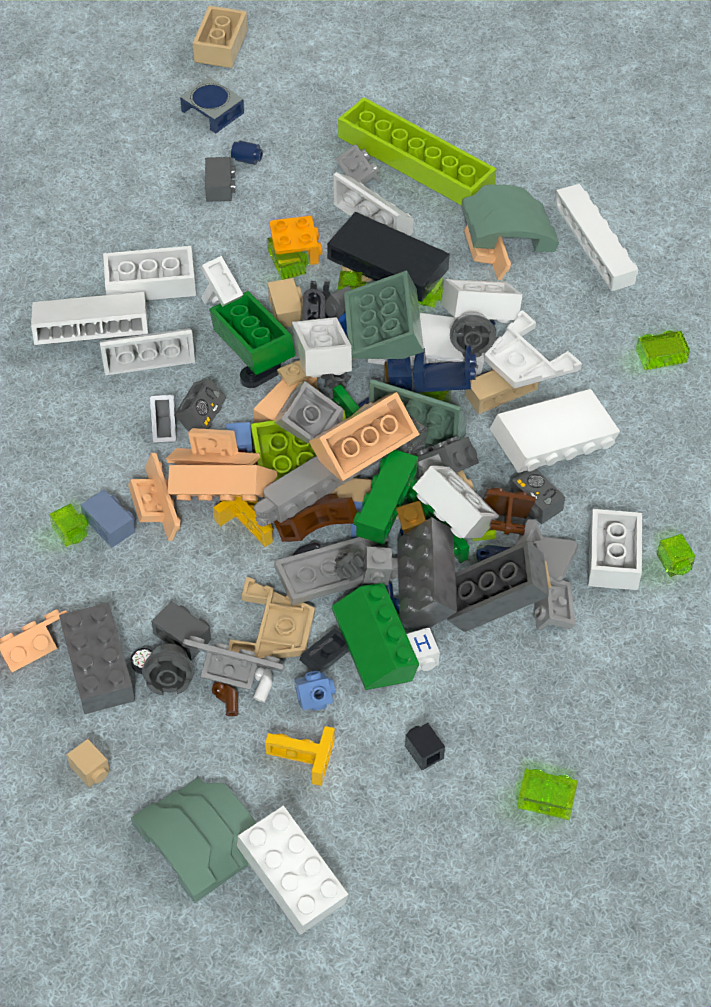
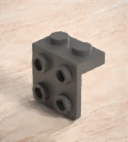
(453, 453)

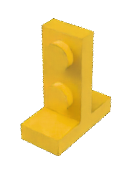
(246, 515)
(304, 751)

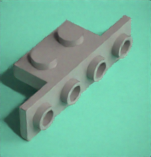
(229, 666)

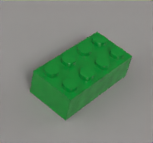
(252, 333)

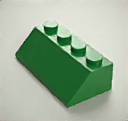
(375, 637)

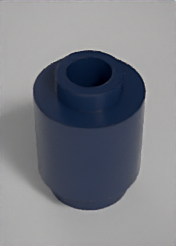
(246, 152)

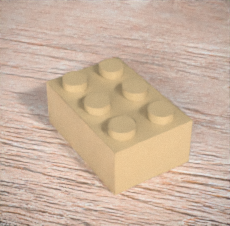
(220, 36)

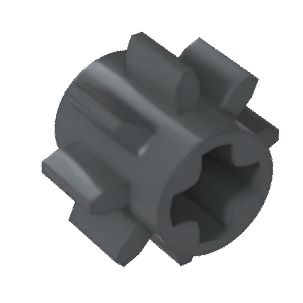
(331, 381)
(349, 565)

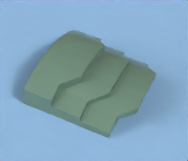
(508, 213)
(197, 834)

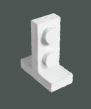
(221, 285)

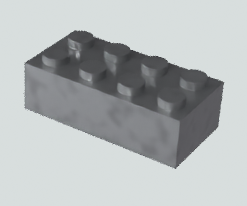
(426, 575)
(499, 586)
(96, 658)

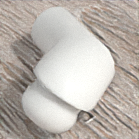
(265, 684)

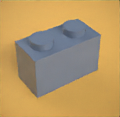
(108, 518)

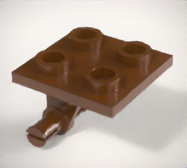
(509, 505)

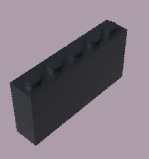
(384, 251)

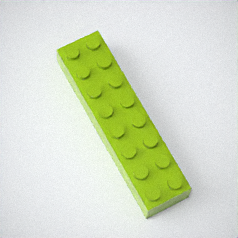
(414, 151)

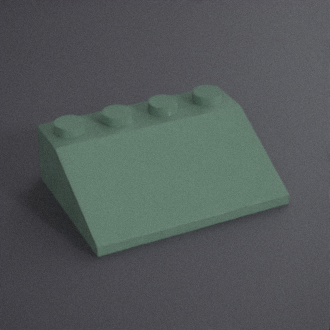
(384, 319)
(440, 418)

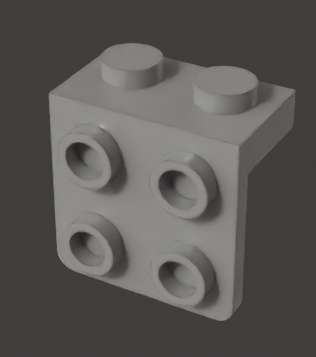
(557, 552)

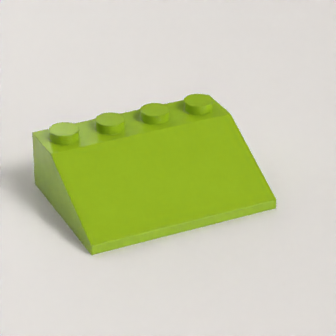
(279, 448)

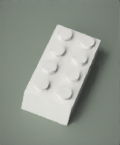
(156, 272)
(291, 870)

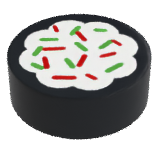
(138, 658)

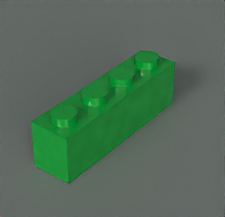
(387, 494)

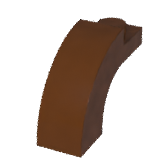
(324, 512)

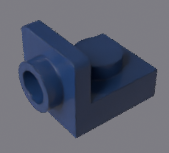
(400, 373)

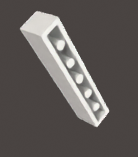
(596, 237)

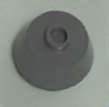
(473, 330)
(168, 669)

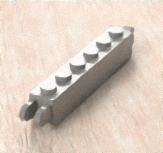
(298, 490)

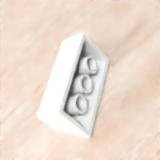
(355, 197)
(147, 351)

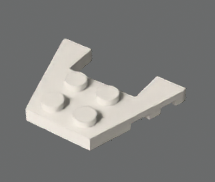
(520, 362)

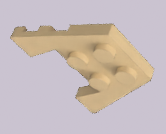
(283, 628)

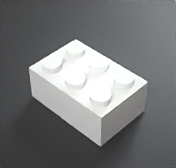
(491, 299)
(455, 502)
(615, 549)

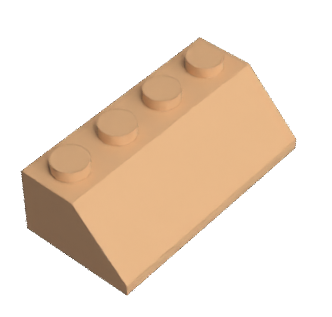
(364, 437)
(219, 481)

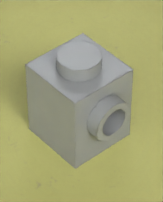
(377, 565)

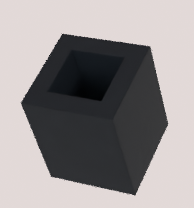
(424, 746)

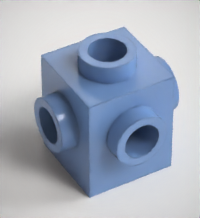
(314, 690)

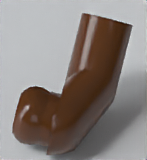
(228, 696)

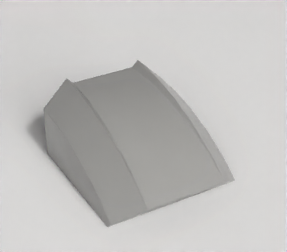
(308, 413)

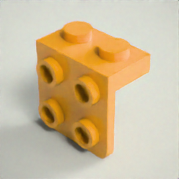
(296, 235)

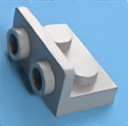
(356, 165)
(556, 608)

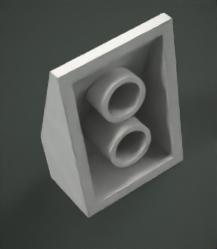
(322, 347)

